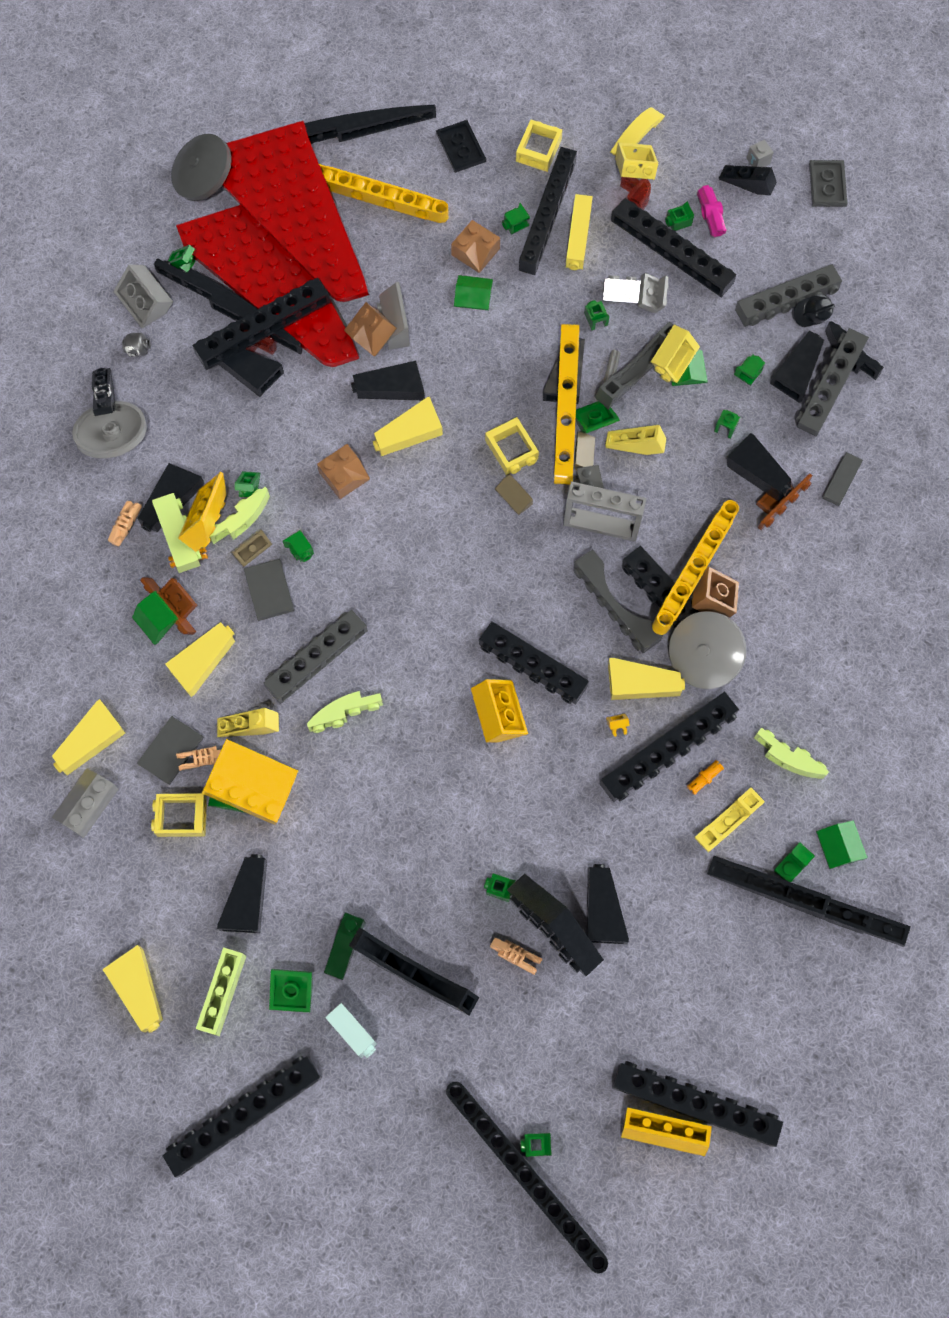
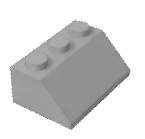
(142, 295)
(393, 309)
(85, 802)

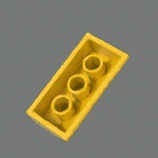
(204, 513)

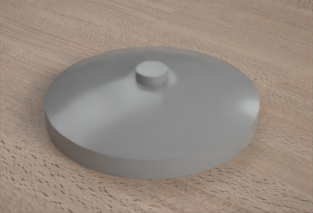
(110, 433)
(707, 650)

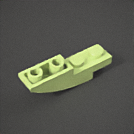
(247, 513)
(335, 712)
(796, 762)

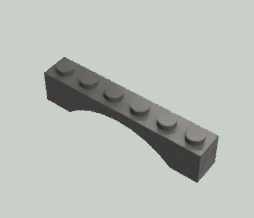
(625, 379)
(640, 630)

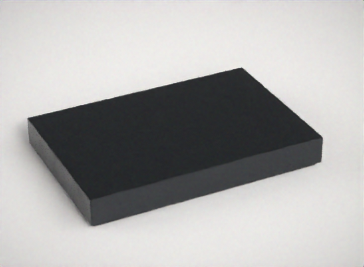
(461, 146)

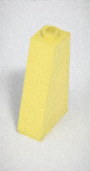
(579, 232)
(409, 429)
(200, 658)
(638, 681)
(88, 738)
(135, 988)

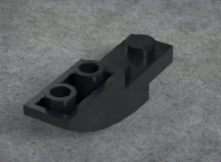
(864, 362)
(103, 392)

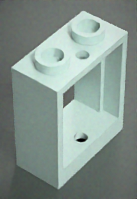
(352, 1031)

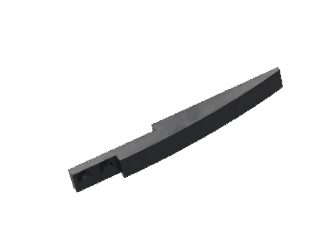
(367, 122)
(220, 298)
(809, 901)

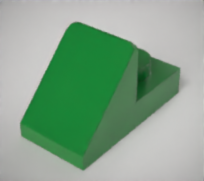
(182, 258)
(247, 483)
(794, 863)

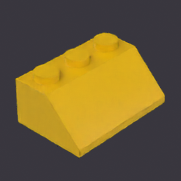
(498, 710)

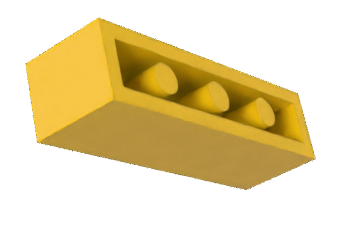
(666, 1131)

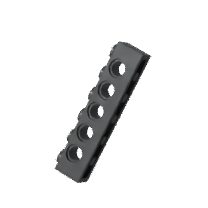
(794, 288)
(852, 340)
(282, 691)

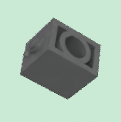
(589, 476)

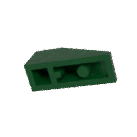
(341, 952)

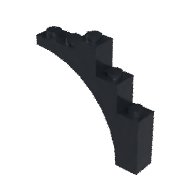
(413, 972)

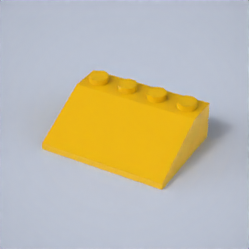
(250, 782)

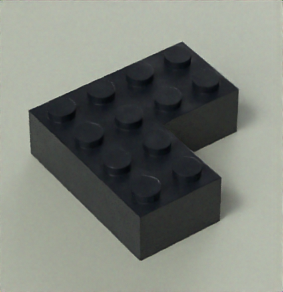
(555, 923)

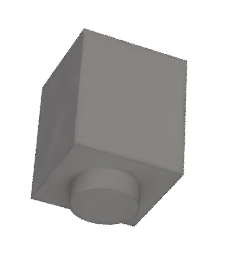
(760, 154)

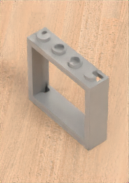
(606, 500)

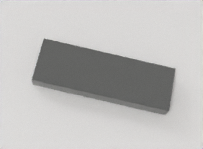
(842, 479)

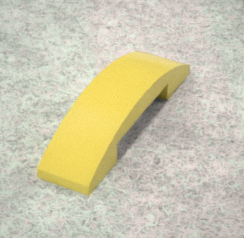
(639, 127)
(729, 820)

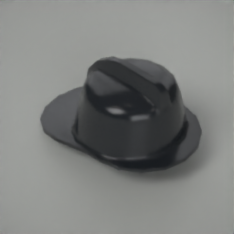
(813, 310)

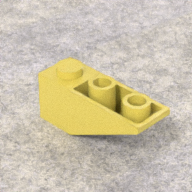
(248, 723)

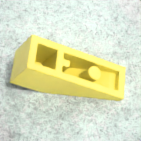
(638, 440)

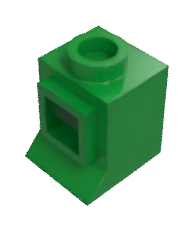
(680, 217)
(516, 219)
(594, 306)
(750, 369)
(729, 420)
(299, 546)
(489, 884)
(545, 1144)

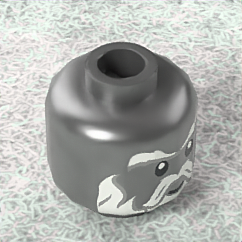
(136, 344)

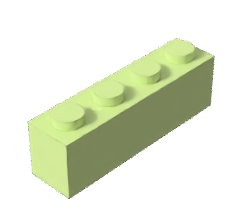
(172, 521)
(221, 992)

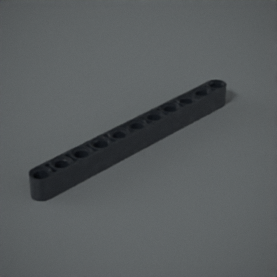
(535, 1181)

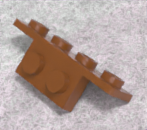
(773, 507)
(177, 600)

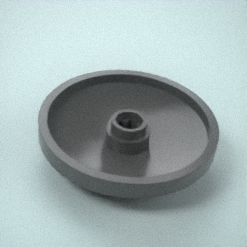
(201, 167)

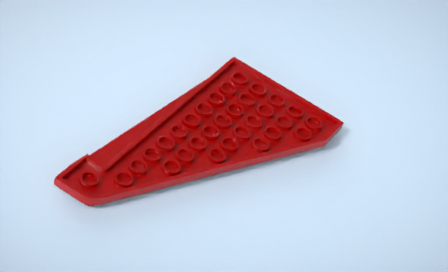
(287, 194)
(260, 271)

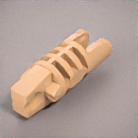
(124, 522)
(200, 757)
(515, 954)

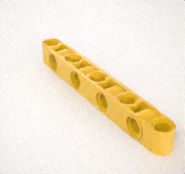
(385, 195)
(566, 404)
(691, 574)

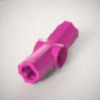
(712, 211)

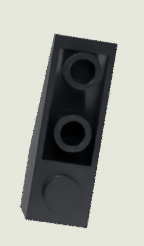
(750, 178)

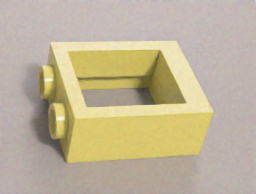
(540, 161)
(628, 161)
(675, 354)
(504, 431)
(200, 815)

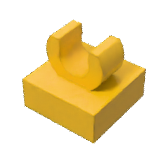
(616, 722)

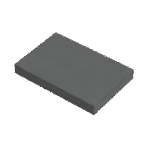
(828, 183)
(269, 589)
(161, 756)

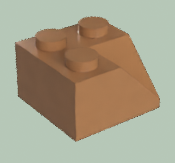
(475, 246)
(370, 329)
(343, 471)
(716, 593)

